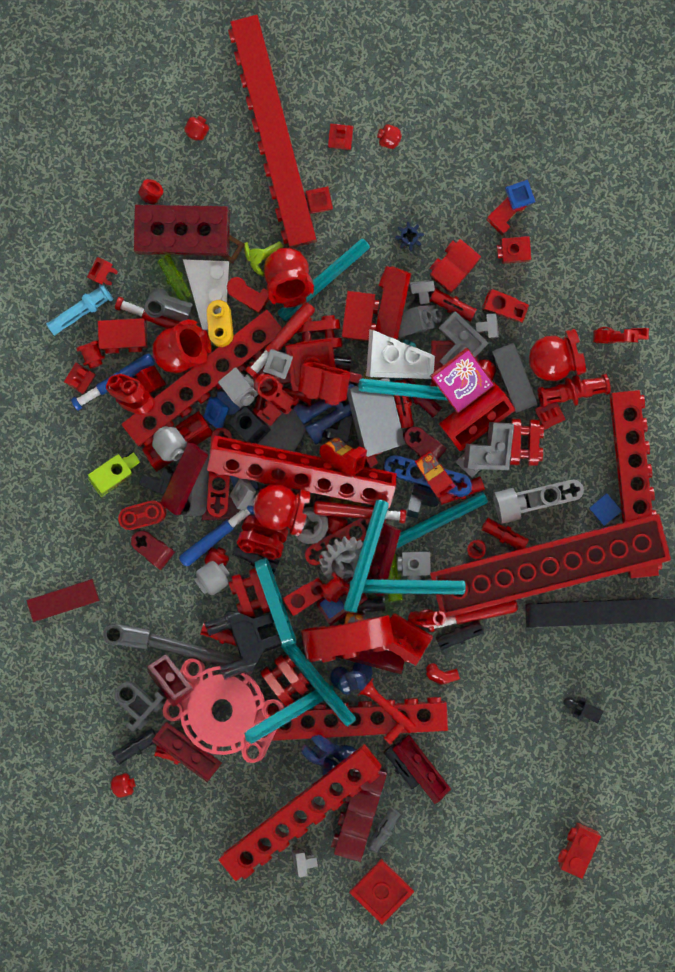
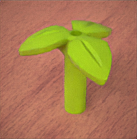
(256, 255)

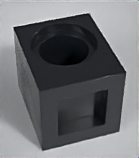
(256, 431)

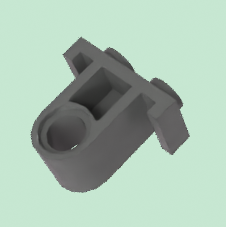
(419, 320)
(139, 705)

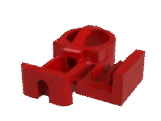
(611, 336)
(275, 404)

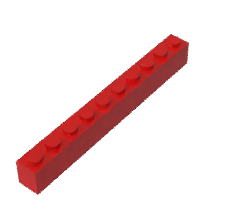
(273, 131)

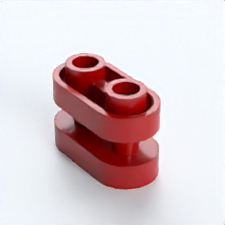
(327, 325)
(130, 394)
(533, 453)
(142, 515)
(261, 539)
(238, 586)
(286, 667)

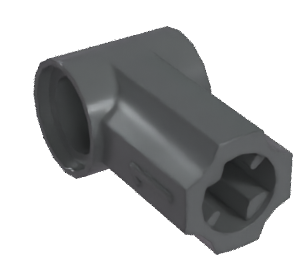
(168, 306)
(129, 636)

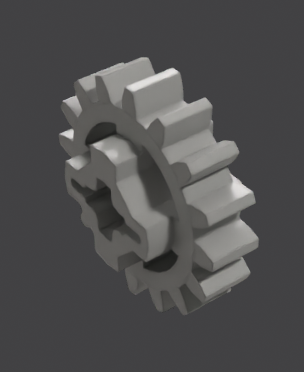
(341, 558)

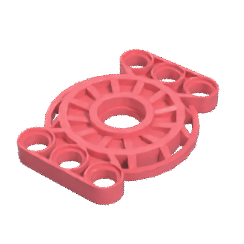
(245, 713)

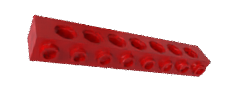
(136, 423)
(623, 450)
(299, 471)
(436, 722)
(233, 858)

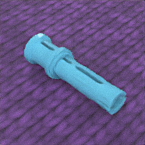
(89, 303)

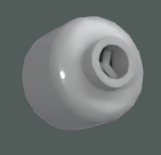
(169, 443)
(212, 578)

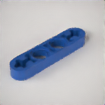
(457, 477)

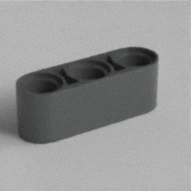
(514, 377)
(197, 500)

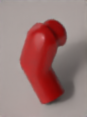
(439, 676)

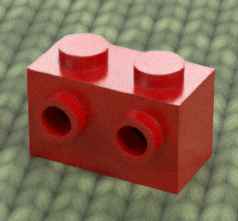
(579, 850)

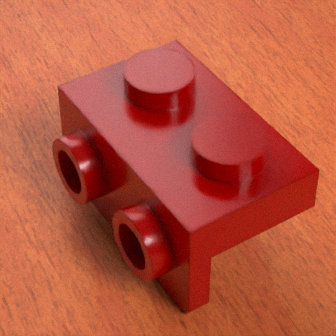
(409, 639)

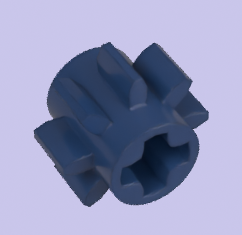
(405, 241)

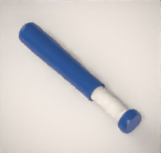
(100, 389)
(213, 537)

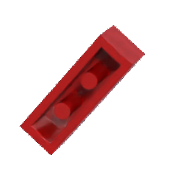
(474, 420)

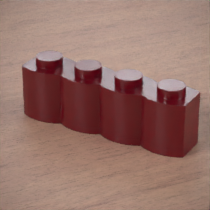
(358, 818)

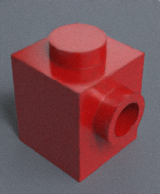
(514, 250)

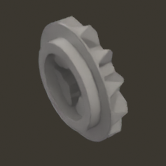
(319, 530)

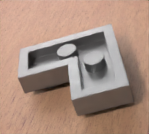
(462, 336)
(497, 451)

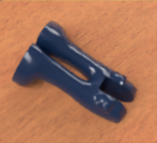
(316, 429)
(349, 681)
(322, 749)

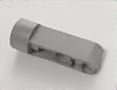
(511, 504)

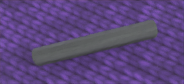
(190, 650)

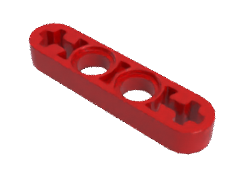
(212, 476)
(340, 534)

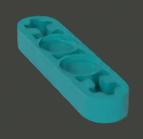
(275, 602)

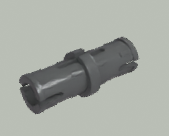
(384, 829)

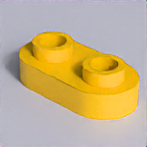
(218, 322)

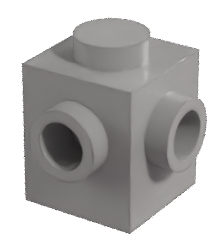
(239, 387)
(414, 564)

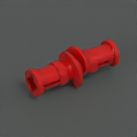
(574, 389)

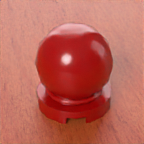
(287, 277)
(181, 347)
(555, 357)
(280, 508)

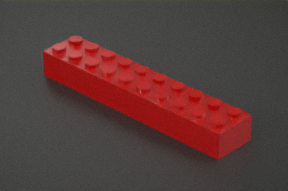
(555, 565)

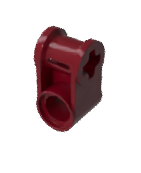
(425, 444)
(155, 552)

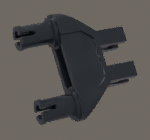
(246, 638)

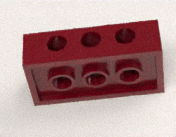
(174, 216)

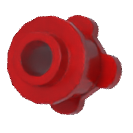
(91, 354)
(335, 588)

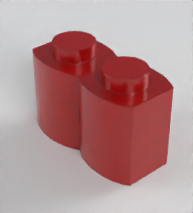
(454, 266)
(324, 382)

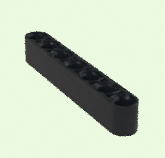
(600, 612)

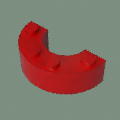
(347, 639)

